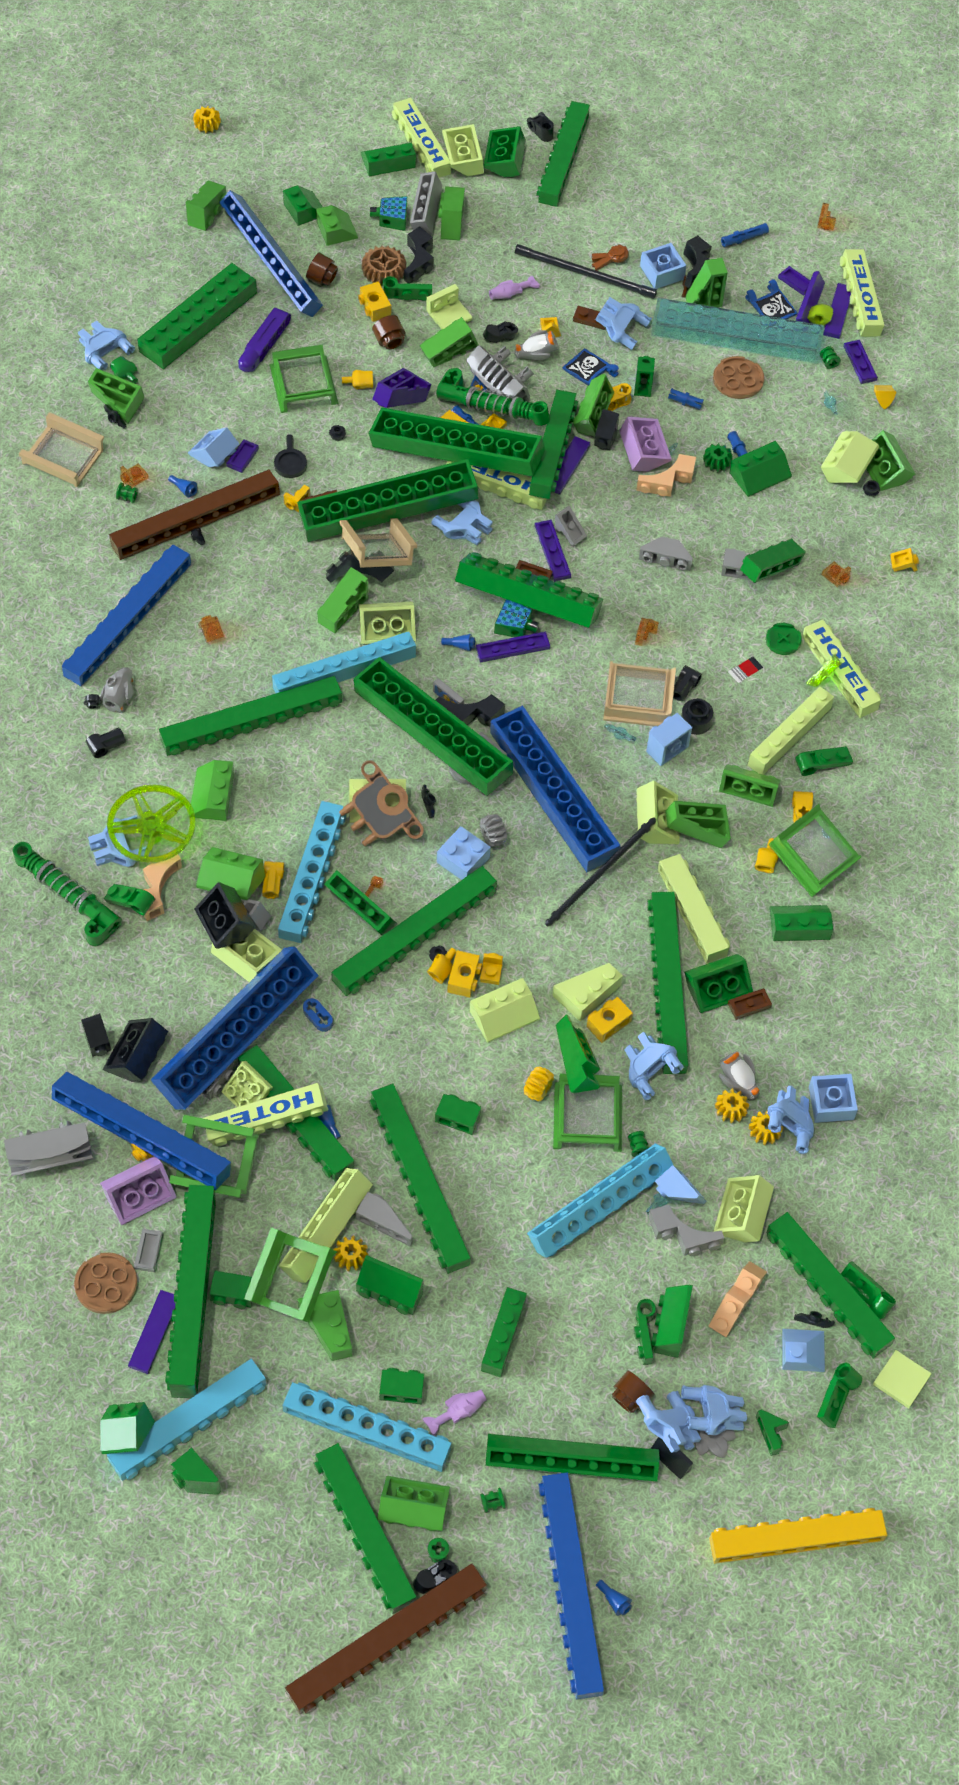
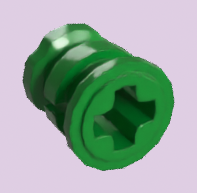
(830, 357)
(126, 492)
(638, 1143)
(494, 1504)
(432, 1546)

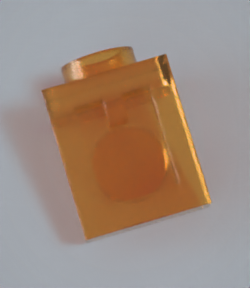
(825, 220)
(133, 475)
(836, 574)
(646, 626)
(211, 628)

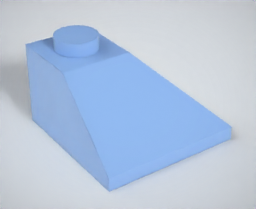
(678, 1187)
(803, 1350)

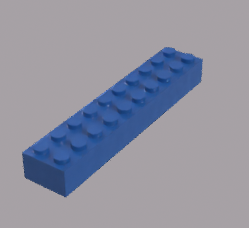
(554, 788)
(234, 1028)

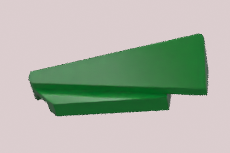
(577, 1057)

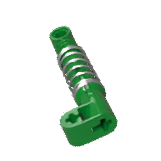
(453, 389)
(84, 901)

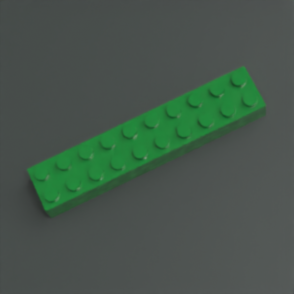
(457, 441)
(388, 500)
(433, 726)
(192, 1291)

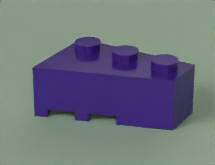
(401, 389)

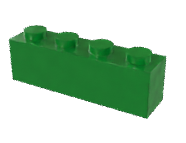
(772, 560)
(360, 903)
(503, 1332)

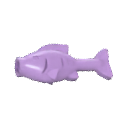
(508, 288)
(459, 1407)

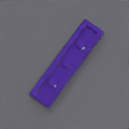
(811, 296)
(840, 306)
(571, 460)
(552, 550)
(512, 647)
(153, 1333)

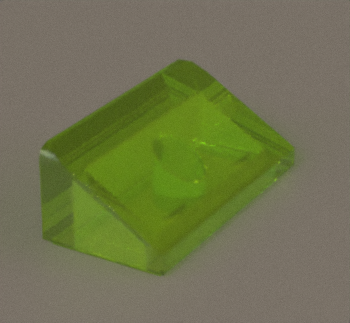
(824, 671)

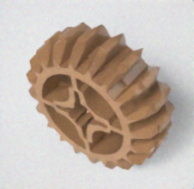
(383, 263)

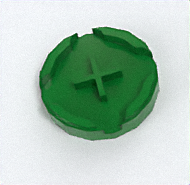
(783, 638)

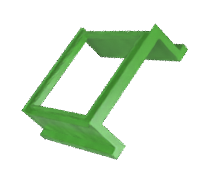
(296, 354)
(247, 1158)
(268, 1264)

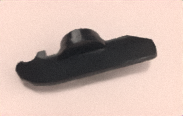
(114, 417)
(197, 536)
(429, 801)
(815, 1319)

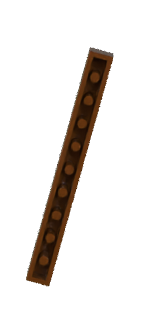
(194, 514)
(385, 1639)

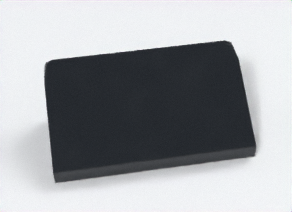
(676, 1462)

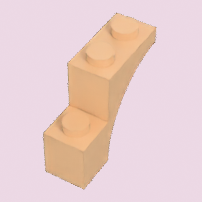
(663, 482)
(156, 876)
(737, 1298)

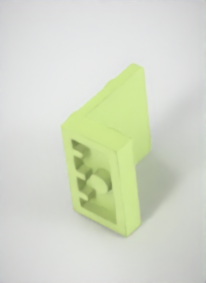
(446, 307)

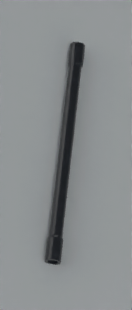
(530, 253)

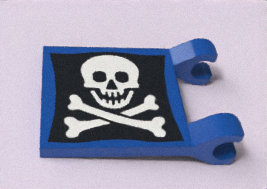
(772, 304)
(588, 366)

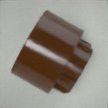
(322, 270)
(389, 332)
(628, 1390)

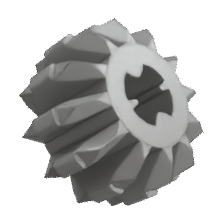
(493, 830)

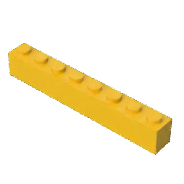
(797, 1536)

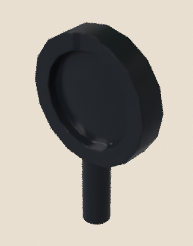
(290, 461)

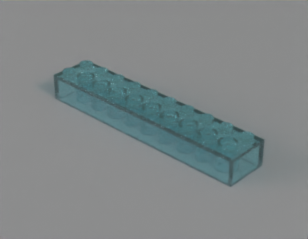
(737, 330)

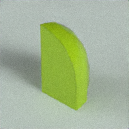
(820, 314)

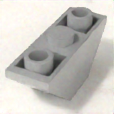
(666, 553)

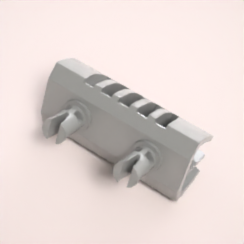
(496, 376)
(48, 1148)

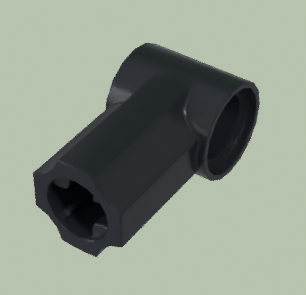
(686, 681)
(101, 744)

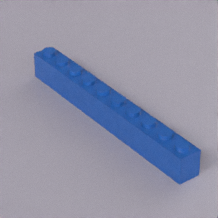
(271, 254)
(126, 615)
(141, 1130)
(572, 1586)

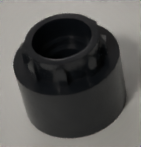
(698, 715)

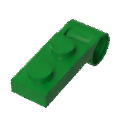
(405, 291)
(811, 761)
(130, 897)
(869, 1290)
(641, 1330)
(843, 1380)

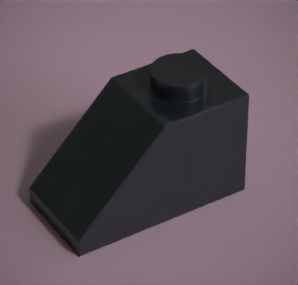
(606, 430)
(96, 1035)

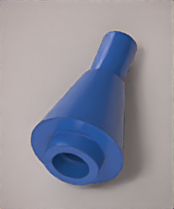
(187, 487)
(464, 642)
(328, 1120)
(618, 1601)

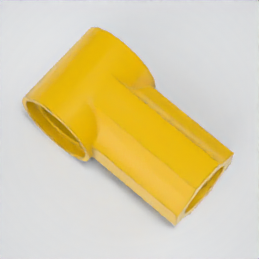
(273, 874)

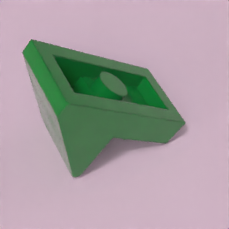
(769, 1425)

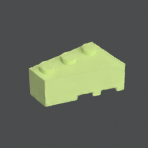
(587, 991)

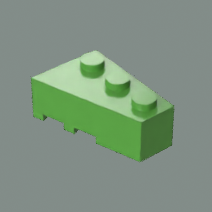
(709, 284)
(449, 342)
(116, 393)
(700, 821)
(330, 1325)

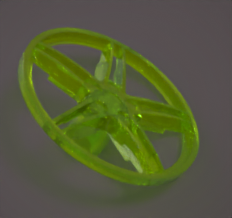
(150, 824)

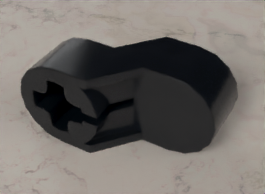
(499, 332)
(426, 1579)

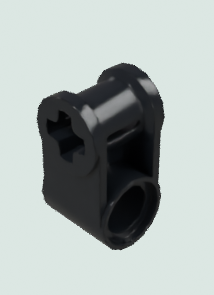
(541, 126)

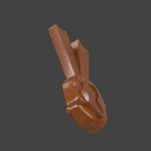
(616, 254)

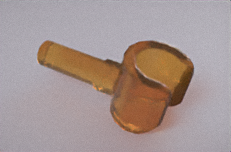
(375, 882)

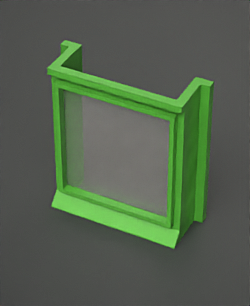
(814, 850)
(588, 1115)

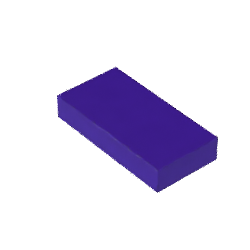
(794, 280)
(242, 456)

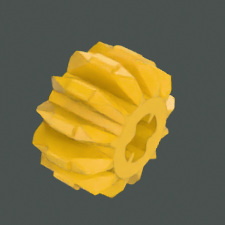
(207, 119)
(538, 1083)
(724, 1105)
(758, 1129)
(343, 1249)

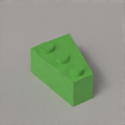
(205, 205)
(451, 212)
(343, 600)

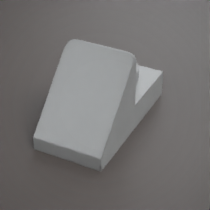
(569, 524)

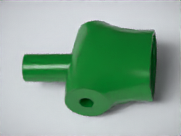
(124, 369)

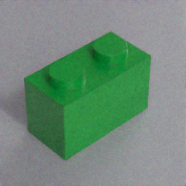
(458, 1113)
(230, 1289)
(401, 1386)

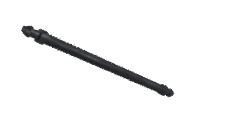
(556, 915)

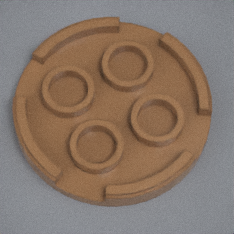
(738, 377)
(105, 1283)

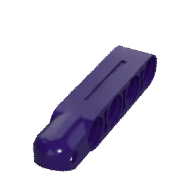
(264, 339)

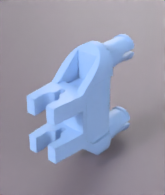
(617, 317)
(103, 342)
(465, 523)
(110, 853)
(648, 1062)
(793, 1116)
(719, 1410)
(670, 1423)

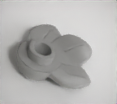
(715, 1444)

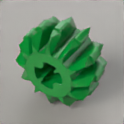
(717, 457)

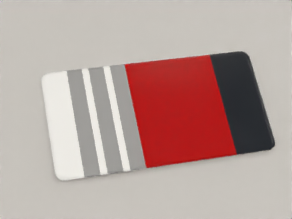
(745, 669)

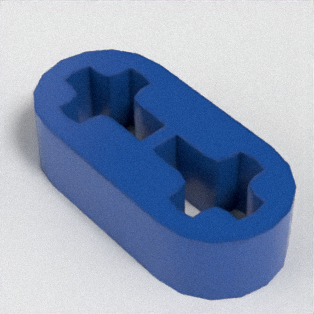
(320, 1012)

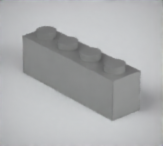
(426, 202)

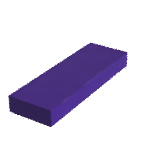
(860, 361)

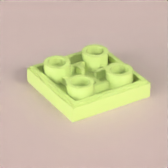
(246, 1086)
(902, 1379)

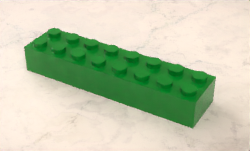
(197, 316)
(529, 589)

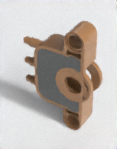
(374, 811)

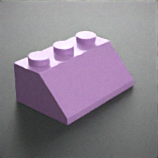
(644, 443)
(138, 1190)

